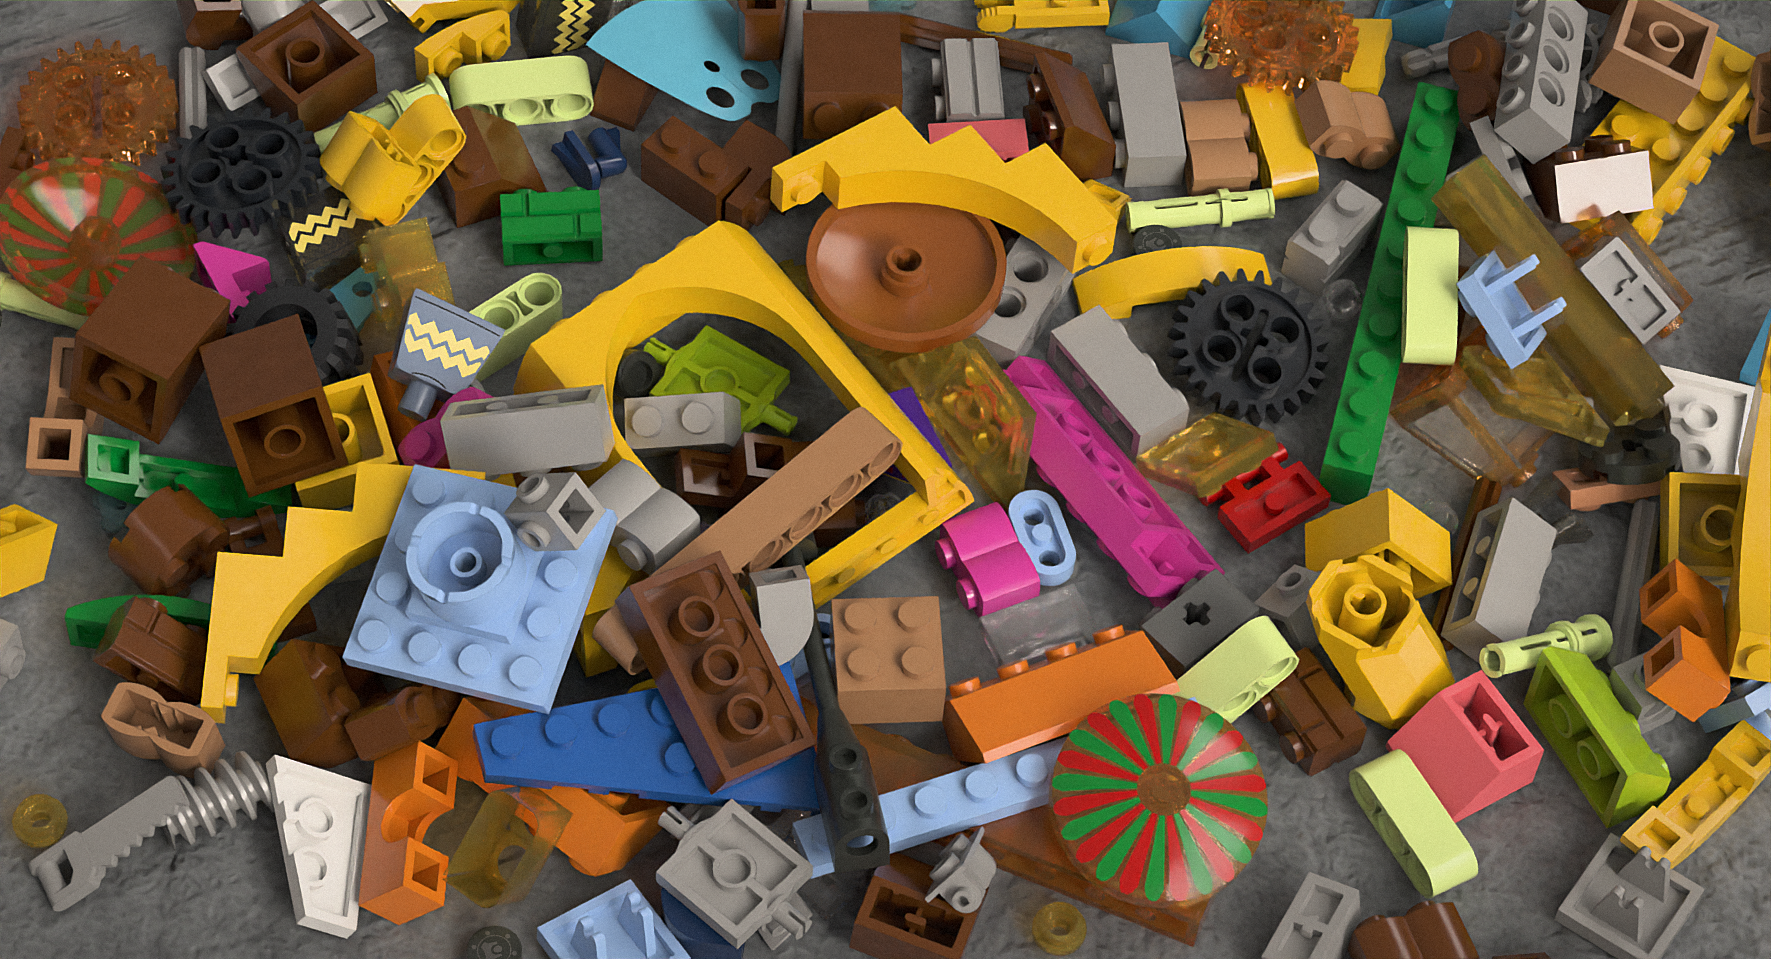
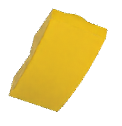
(467, 41)
(1369, 63)

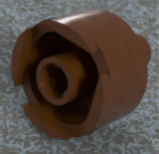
(170, 543)

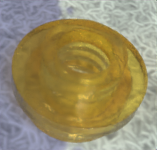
(37, 808)
(1059, 915)

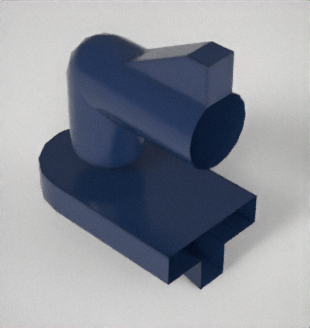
(580, 164)

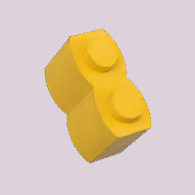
(369, 167)

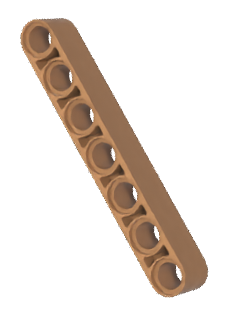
(777, 513)

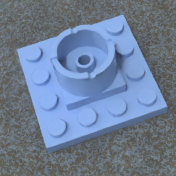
(468, 600)

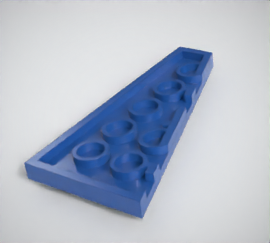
(629, 748)

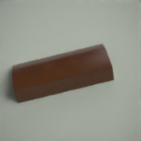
(715, 671)

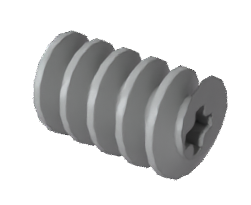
(219, 797)

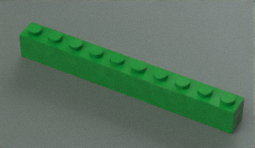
(1377, 340)

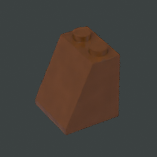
(848, 69)
(142, 350)
(272, 405)

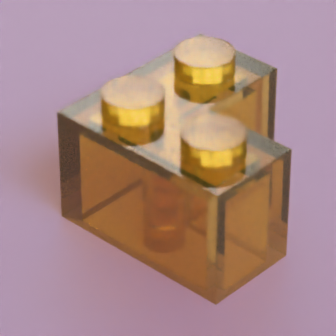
(401, 261)

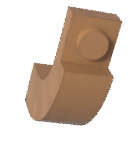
(59, 437)

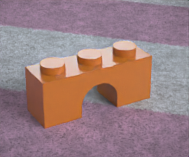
(1691, 660)
(407, 794)

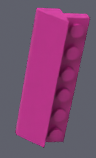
(1107, 489)

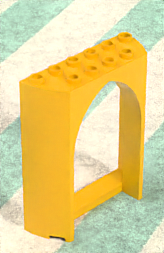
(735, 277)

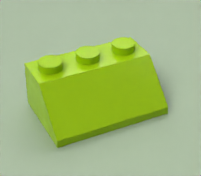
(1595, 736)

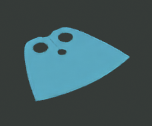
(668, 48)

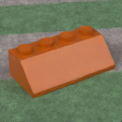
(1050, 696)
(603, 828)

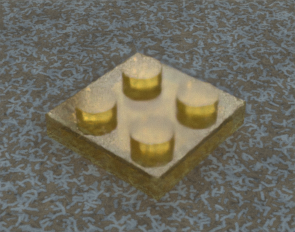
(1207, 455)

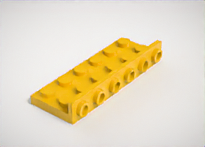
(1683, 150)

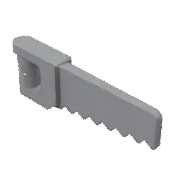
(105, 842)

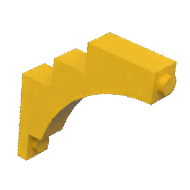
(894, 163)
(1749, 592)
(263, 593)

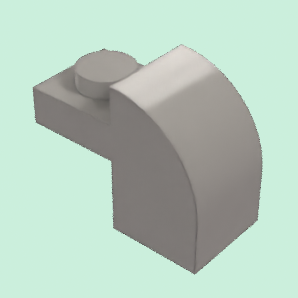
(783, 609)

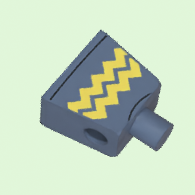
(438, 352)

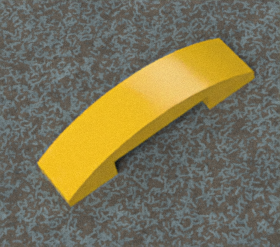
(1160, 277)
(1704, 798)

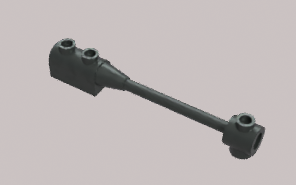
(842, 764)

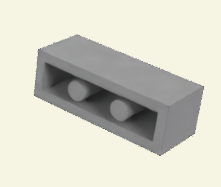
(1144, 114)
(1117, 382)
(529, 432)
(1499, 578)

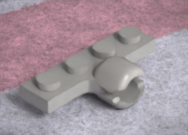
(229, 78)

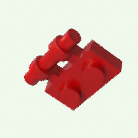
(1271, 506)

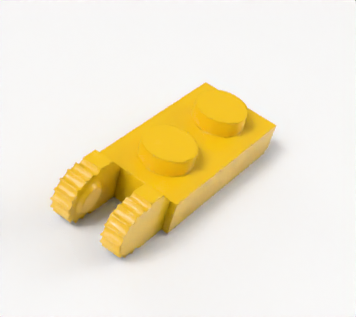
(1040, 14)

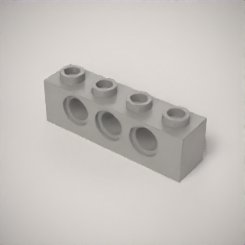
(1540, 76)
(1030, 296)

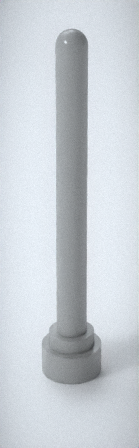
(790, 73)

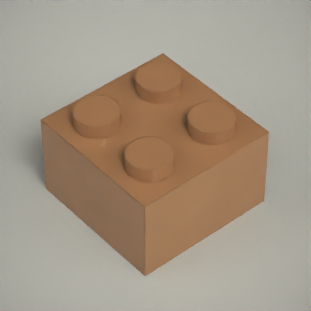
(1654, 56)
(888, 659)

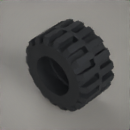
(320, 313)

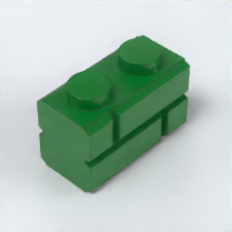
(551, 226)

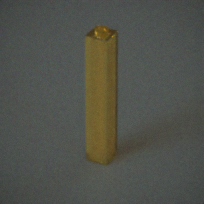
(1587, 330)

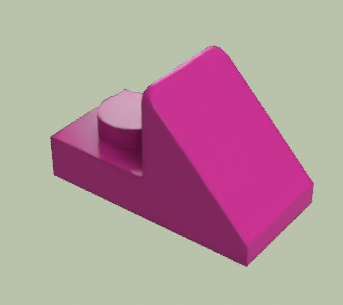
(231, 273)

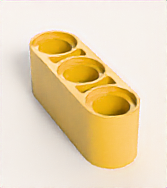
(431, 138)
(1279, 141)

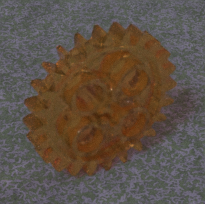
(1282, 40)
(135, 104)

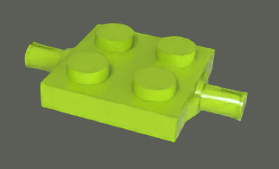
(724, 365)

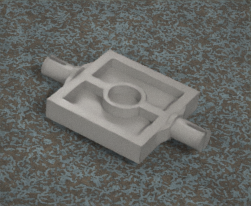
(734, 873)

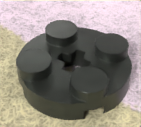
(1632, 453)

